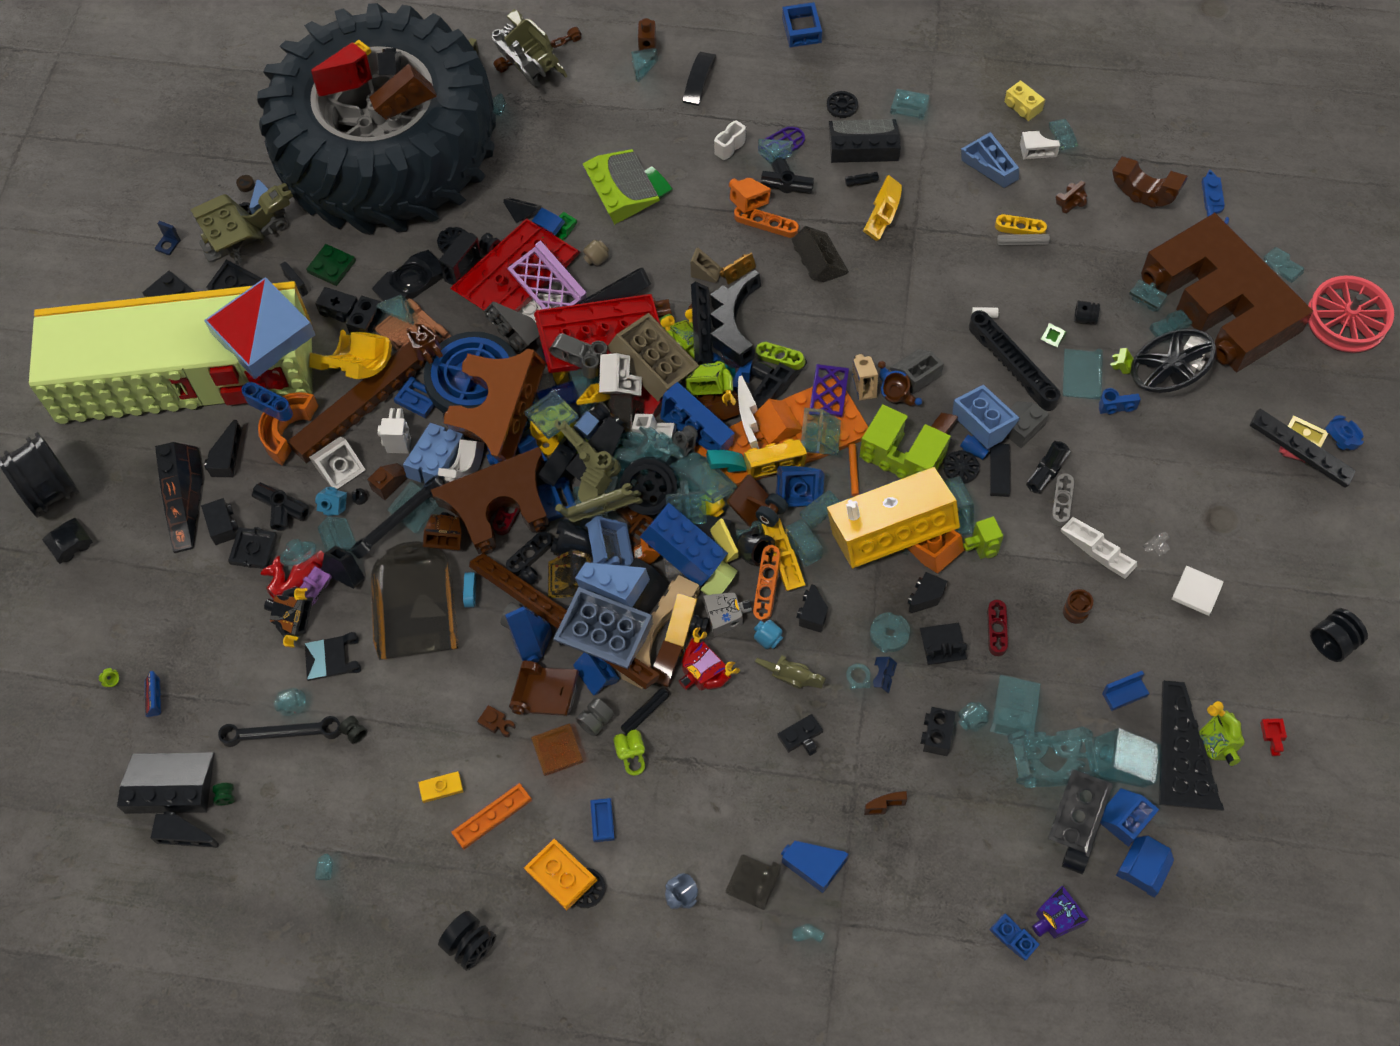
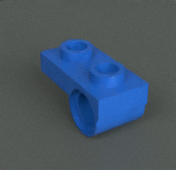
(1118, 403)

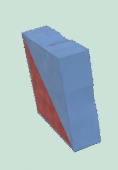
(260, 327)

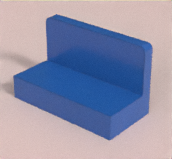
(595, 672)
(1125, 691)

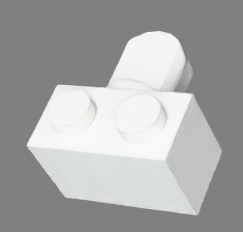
(395, 432)

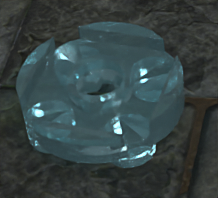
(893, 622)

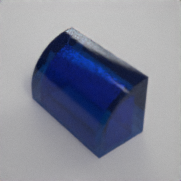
(565, 391)

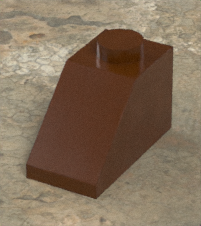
(387, 479)

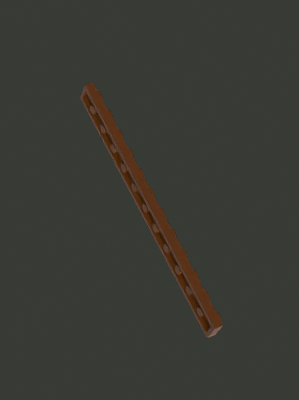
(548, 610)

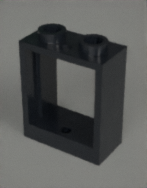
(460, 257)

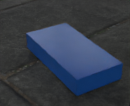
(602, 820)

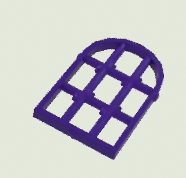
(789, 136)

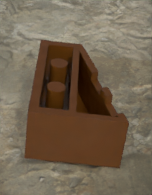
(402, 93)

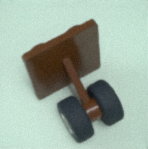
(754, 503)

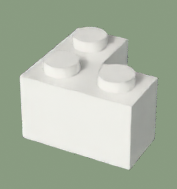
(616, 377)

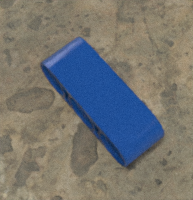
(261, 396)

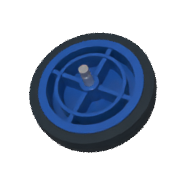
(444, 376)

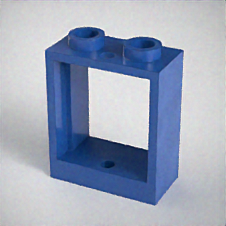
(795, 37)

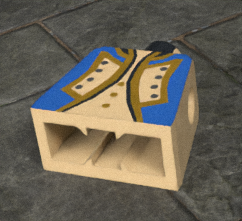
(864, 368)

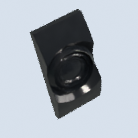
(410, 279)

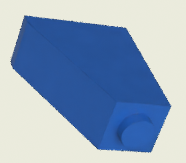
(814, 863)

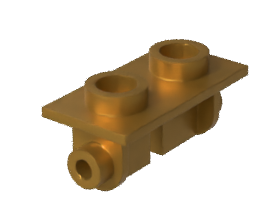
(738, 269)

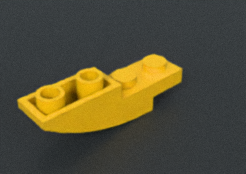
(885, 208)

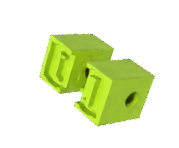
(885, 435)

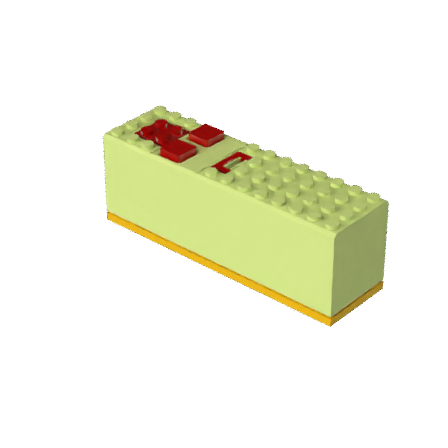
(148, 357)

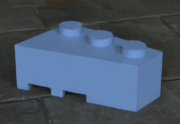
(614, 582)

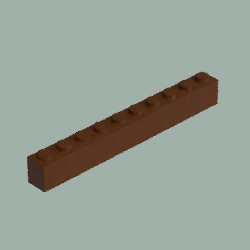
(357, 403)

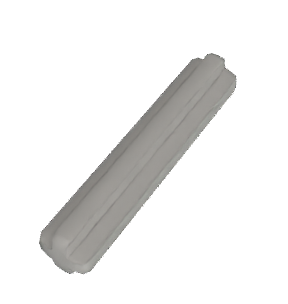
(1023, 239)

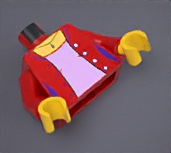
(704, 666)

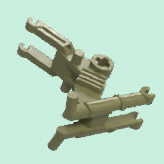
(595, 481)

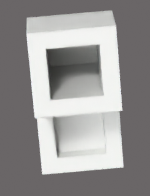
(648, 420)

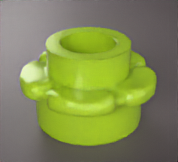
(114, 677)

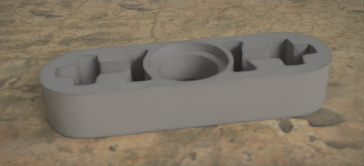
(1068, 492)

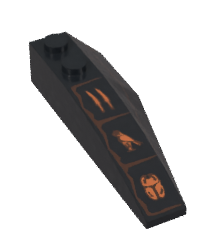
(180, 489)

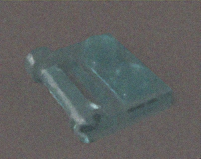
(910, 103)

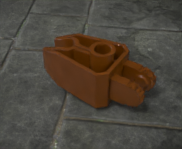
(424, 343)

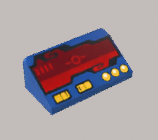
(152, 695)

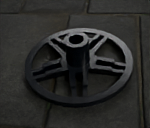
(1175, 362)

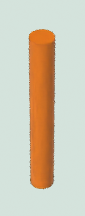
(853, 470)

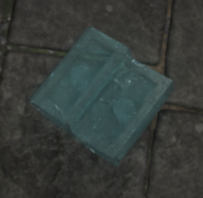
(420, 515)

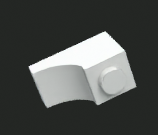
(1036, 146)

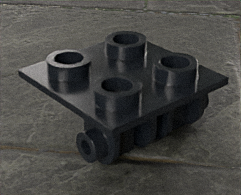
(943, 643)

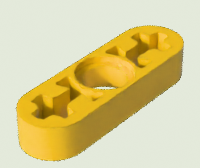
(1008, 219)

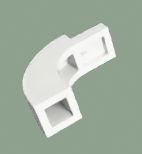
(467, 460)

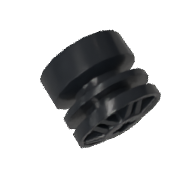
(1339, 635)
(467, 940)

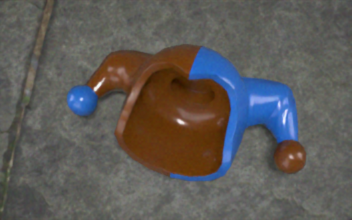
(896, 386)

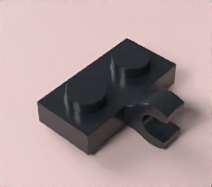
(801, 734)

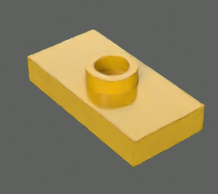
(440, 787)

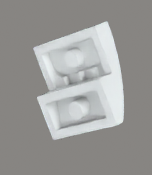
(1197, 590)

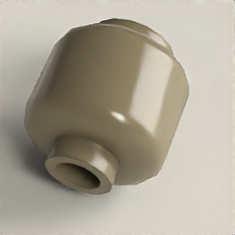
(595, 252)

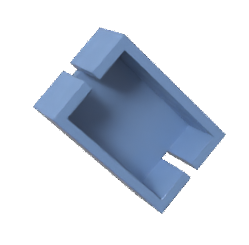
(433, 451)

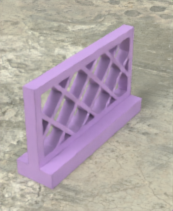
(556, 269)

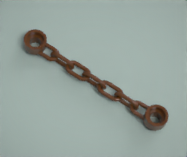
(573, 34)

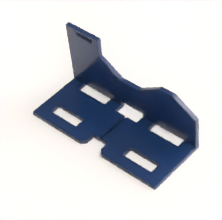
(882, 665)

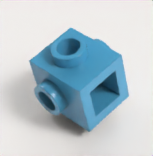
(331, 501)

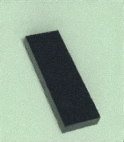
(1000, 470)

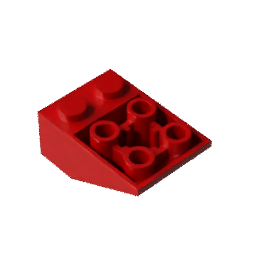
(342, 71)

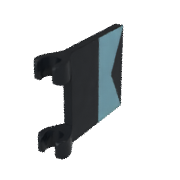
(328, 657)

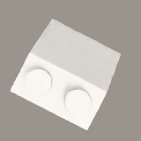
(337, 463)

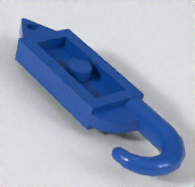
(1213, 194)

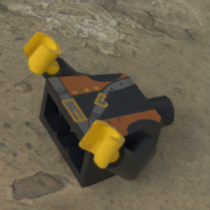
(290, 613)

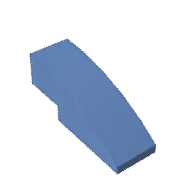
(586, 426)

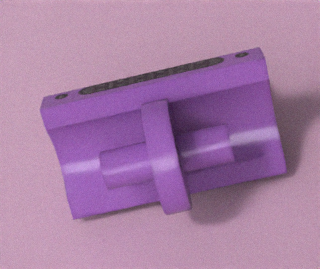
(315, 583)

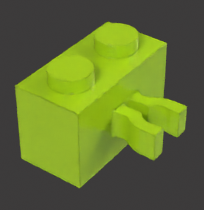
(985, 538)

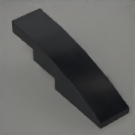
(775, 383)

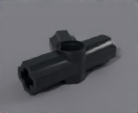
(785, 179)
(1048, 466)
(280, 511)

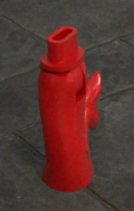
(296, 575)

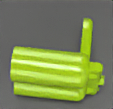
(630, 746)

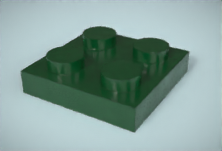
(331, 264)

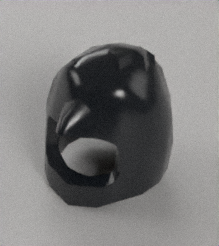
(751, 545)

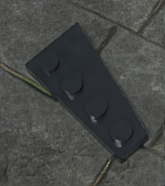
(232, 276)

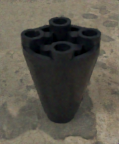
(571, 537)

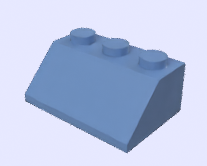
(984, 416)

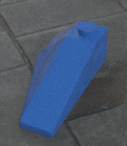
(529, 634)

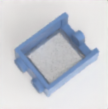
(609, 541)

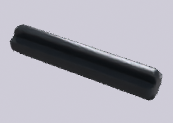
(645, 710)

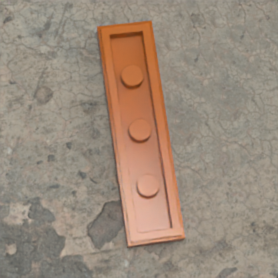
(491, 816)

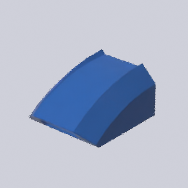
(799, 484)
(1146, 865)

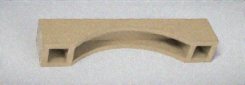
(662, 616)

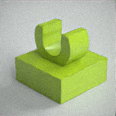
(1124, 361)

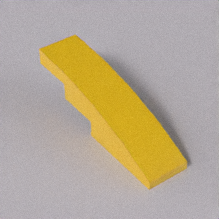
(592, 395)
(789, 568)

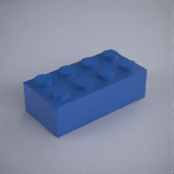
(684, 545)

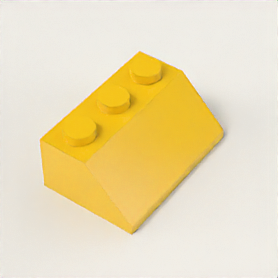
(768, 459)

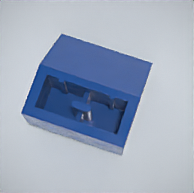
(1127, 815)

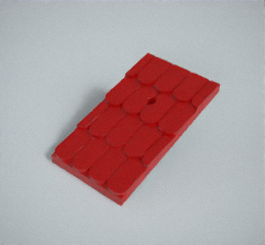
(493, 282)
(589, 323)

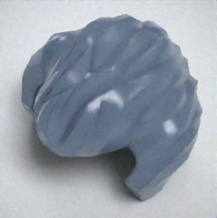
(681, 892)

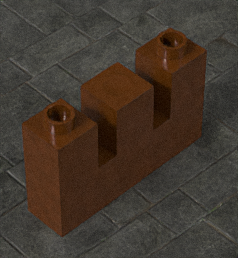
(1229, 283)

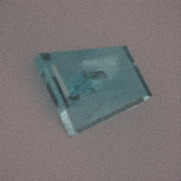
(643, 61)
(774, 149)
(398, 308)

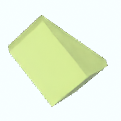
(719, 579)

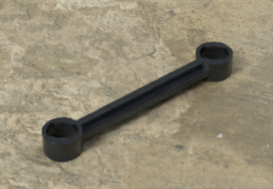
(365, 544)
(279, 731)

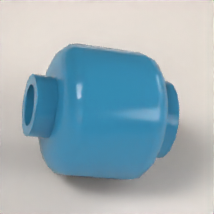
(768, 634)

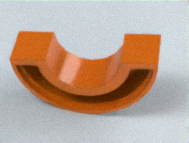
(271, 429)

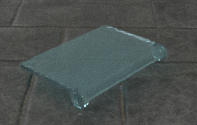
(1082, 374)

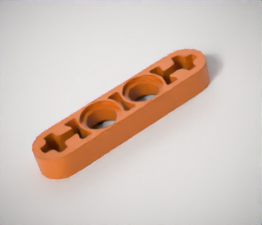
(765, 223)
(764, 582)

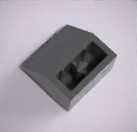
(920, 367)

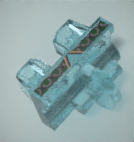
(1148, 294)

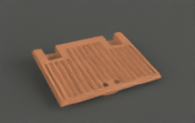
(397, 329)

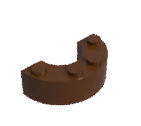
(1145, 188)

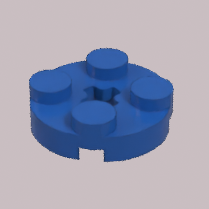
(1345, 433)

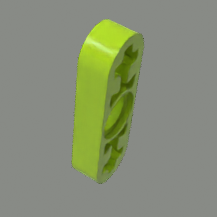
(776, 349)

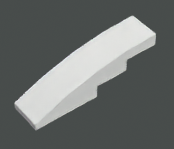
(747, 408)
(1097, 547)

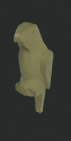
(793, 673)

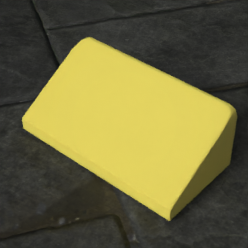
(1308, 430)
(723, 539)

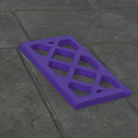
(831, 370)

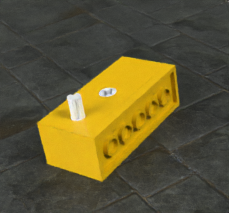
(893, 517)

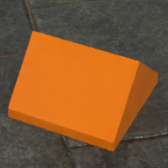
(776, 421)

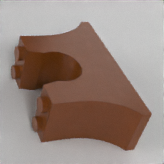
(511, 391)

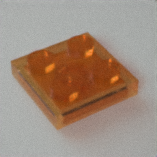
(557, 749)

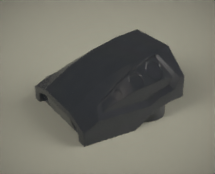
(67, 540)

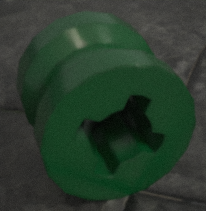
(223, 794)

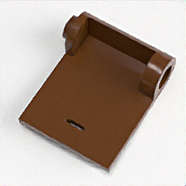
(543, 690)

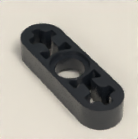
(543, 548)

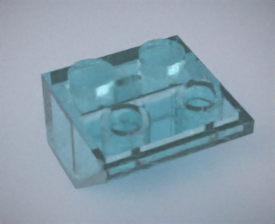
(820, 431)

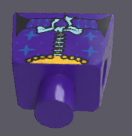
(1059, 915)

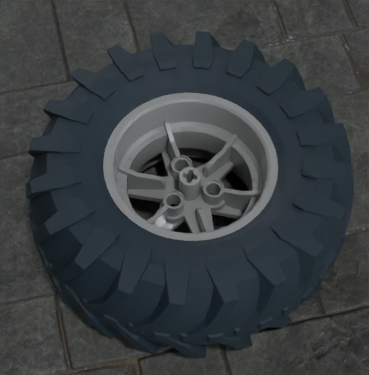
(380, 166)

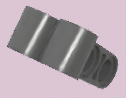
(579, 353)

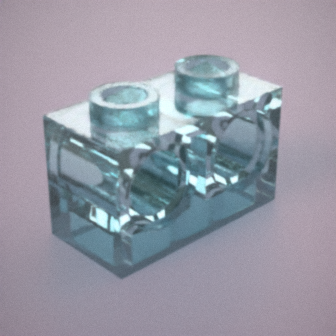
(804, 542)

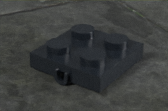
(252, 548)

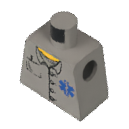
(725, 611)

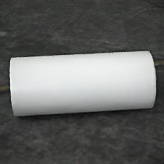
(992, 312)

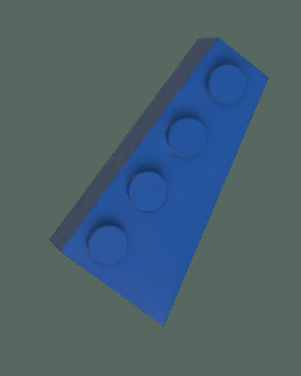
(684, 410)

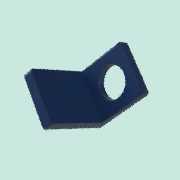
(169, 235)

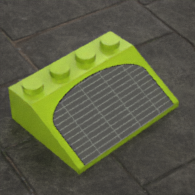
(621, 184)

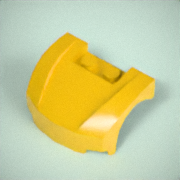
(357, 354)

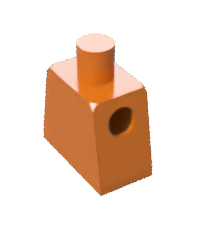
(748, 194)

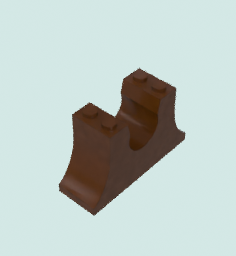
(501, 485)

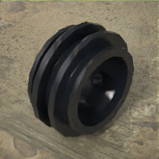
(653, 465)

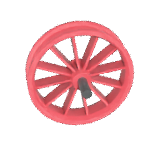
(1350, 313)

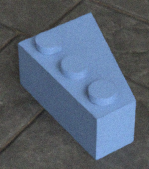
(991, 160)

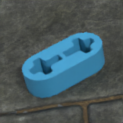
(469, 591)

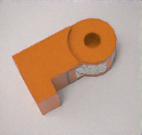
(645, 552)

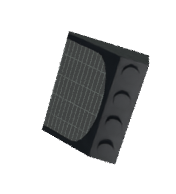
(864, 141)

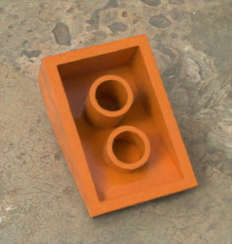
(938, 551)

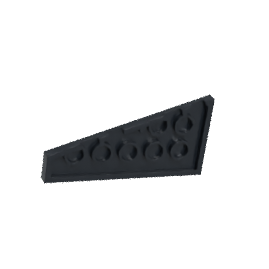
(1184, 762)

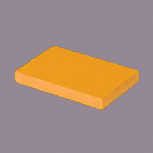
(560, 874)

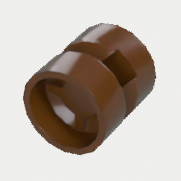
(1078, 606)

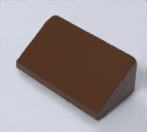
(945, 422)

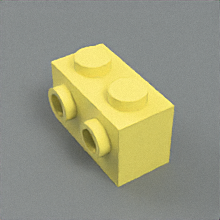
(1024, 100)

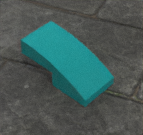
(726, 459)

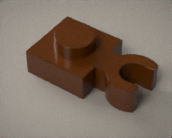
(494, 720)

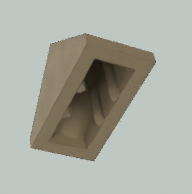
(704, 267)

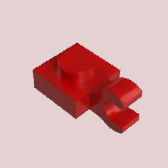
(1275, 732)

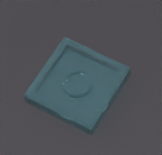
(547, 410)

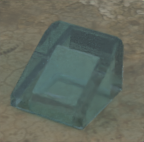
(324, 867)

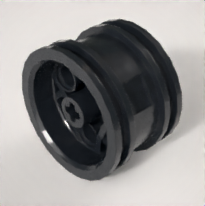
(37, 475)

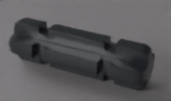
(861, 179)

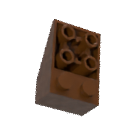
(717, 406)

